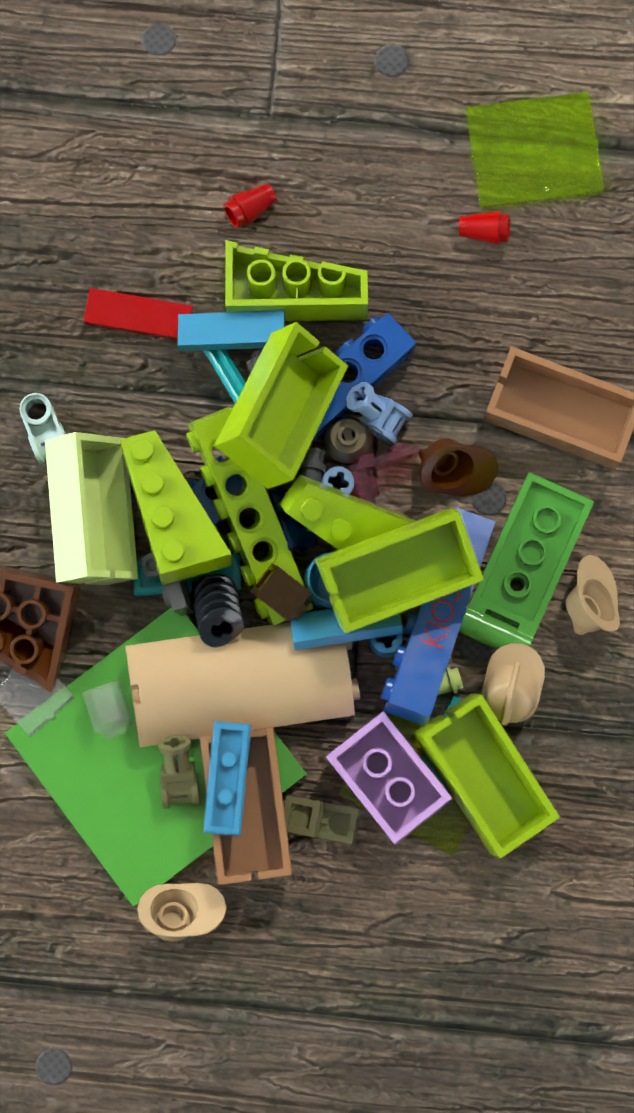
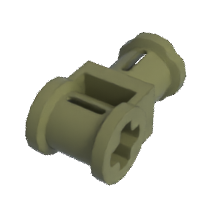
(178, 778)

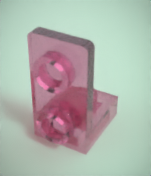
(367, 487)

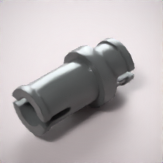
(312, 464)

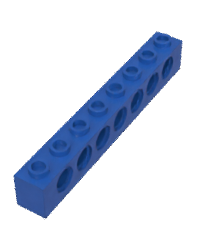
(396, 347)

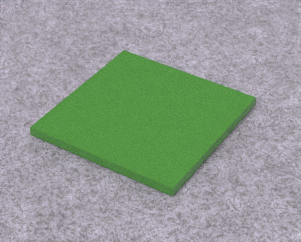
(114, 784)

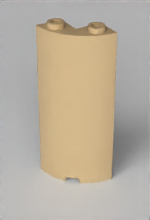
(251, 680)

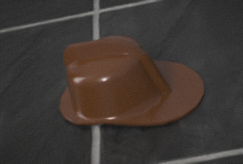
(456, 468)

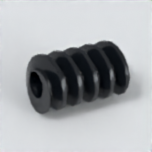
(217, 609)

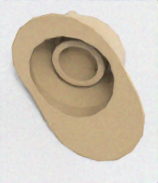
(594, 598)
(514, 682)
(181, 910)

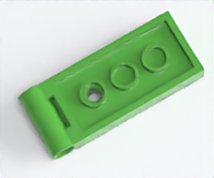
(530, 550)

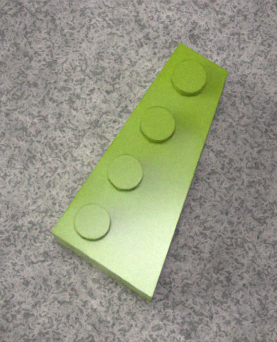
(299, 287)
(337, 515)
(173, 518)

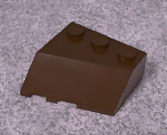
(35, 623)

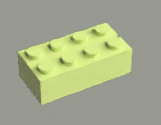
(90, 510)

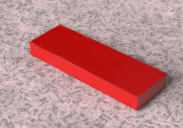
(134, 313)

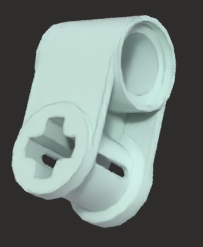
(40, 429)

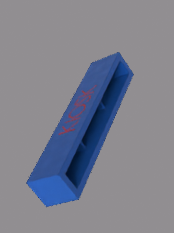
(431, 640)

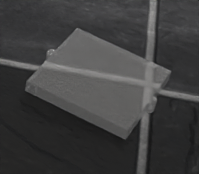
(30, 703)

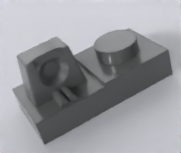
(175, 594)

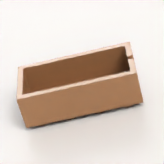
(562, 408)
(264, 831)

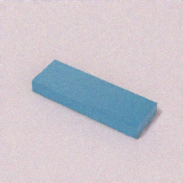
(227, 330)
(323, 629)
(227, 778)

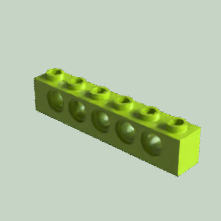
(229, 506)

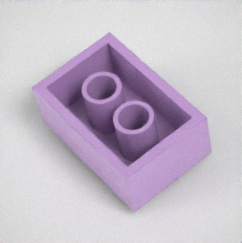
(389, 778)

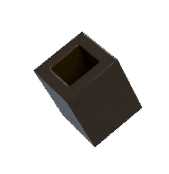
(282, 593)

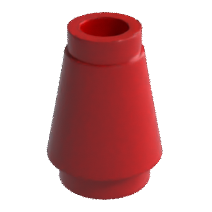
(249, 205)
(486, 227)

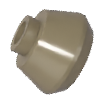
(352, 447)

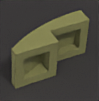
(321, 819)

